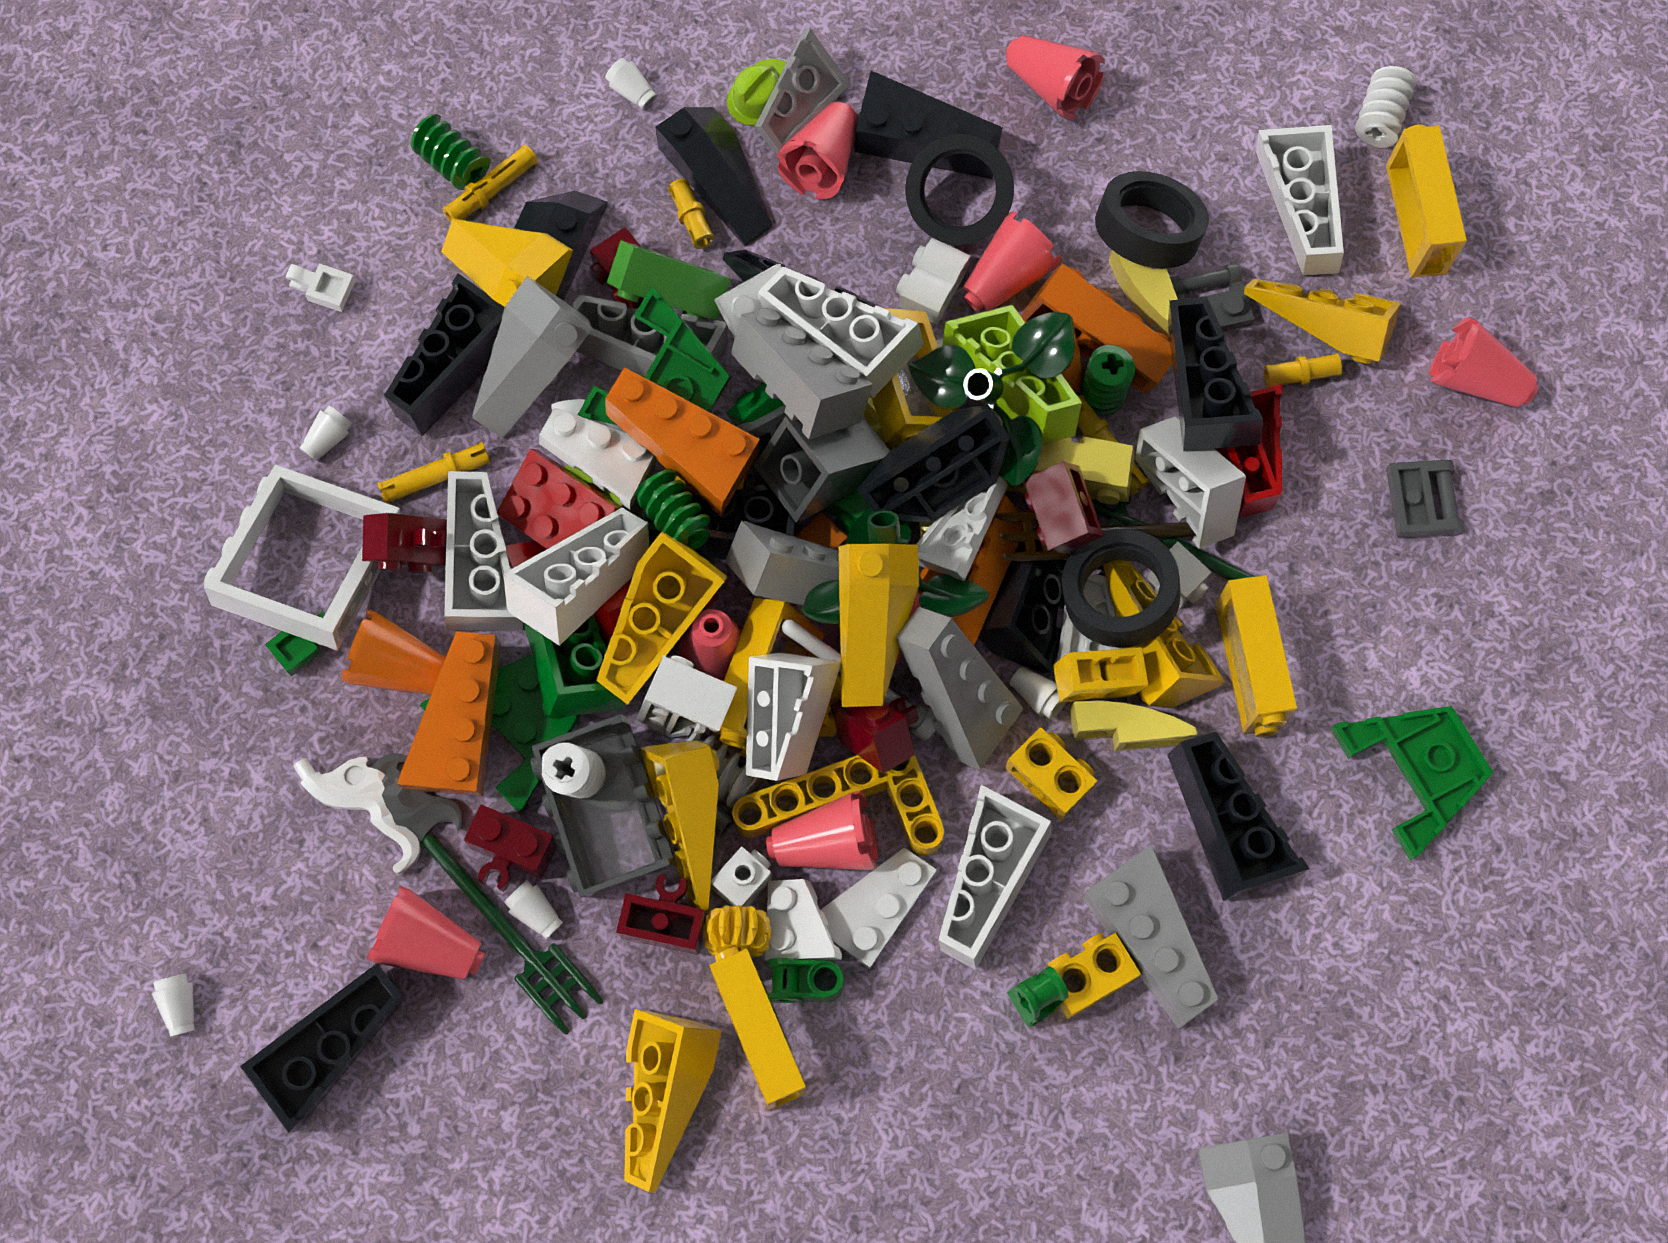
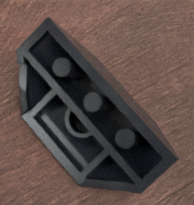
(569, 219)
(939, 466)

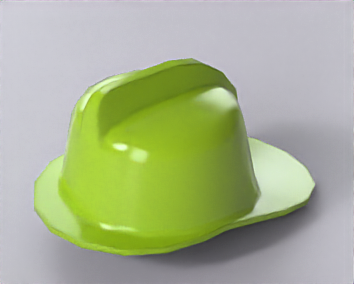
(753, 90)

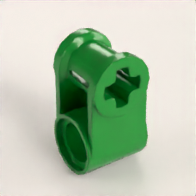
(801, 980)
(1039, 996)

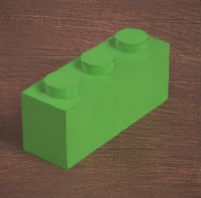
(678, 281)

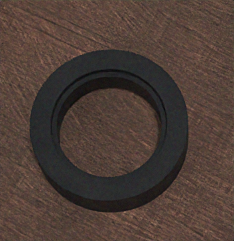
(916, 189)
(1144, 245)
(1133, 629)

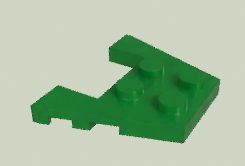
(680, 366)
(523, 722)
(1435, 760)

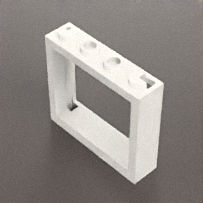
(353, 591)

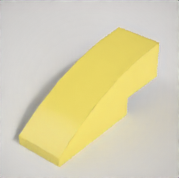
(1146, 290)
(1128, 725)

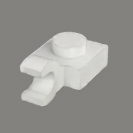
(324, 287)

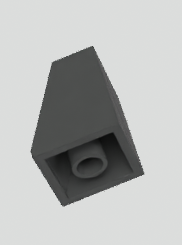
(821, 469)

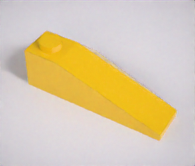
(1350, 325)
(661, 603)
(875, 604)
(1172, 665)
(688, 788)
(671, 1071)

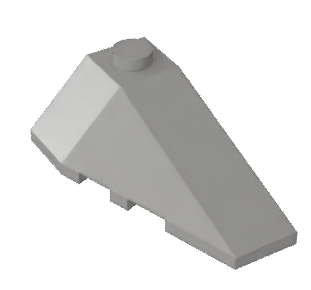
(529, 351)
(1255, 1189)

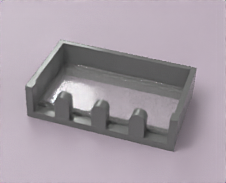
(619, 829)

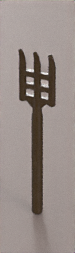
(1157, 530)

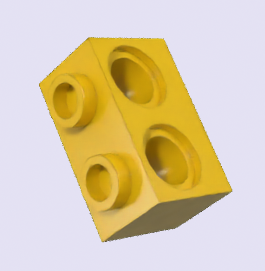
(1100, 674)
(1043, 780)
(1095, 982)

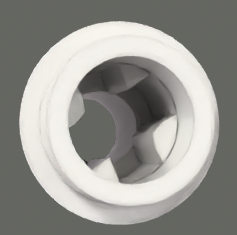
(630, 83)
(325, 433)
(1037, 692)
(533, 909)
(175, 1003)

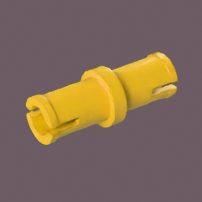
(691, 213)
(1303, 370)

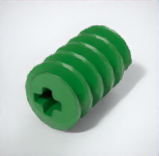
(448, 152)
(1108, 379)
(673, 509)

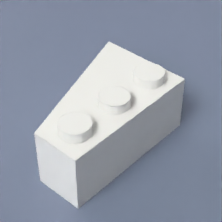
(1197, 481)
(684, 700)
(786, 712)

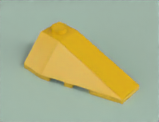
(504, 256)

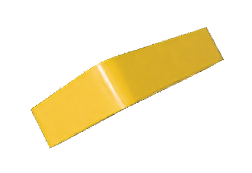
(839, 777)

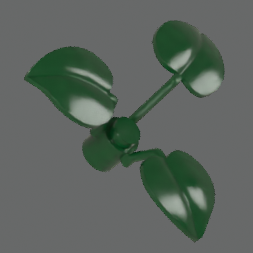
(950, 377)
(941, 595)

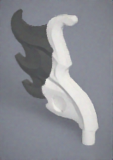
(397, 812)

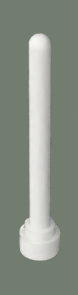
(922, 728)

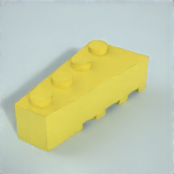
(1103, 463)

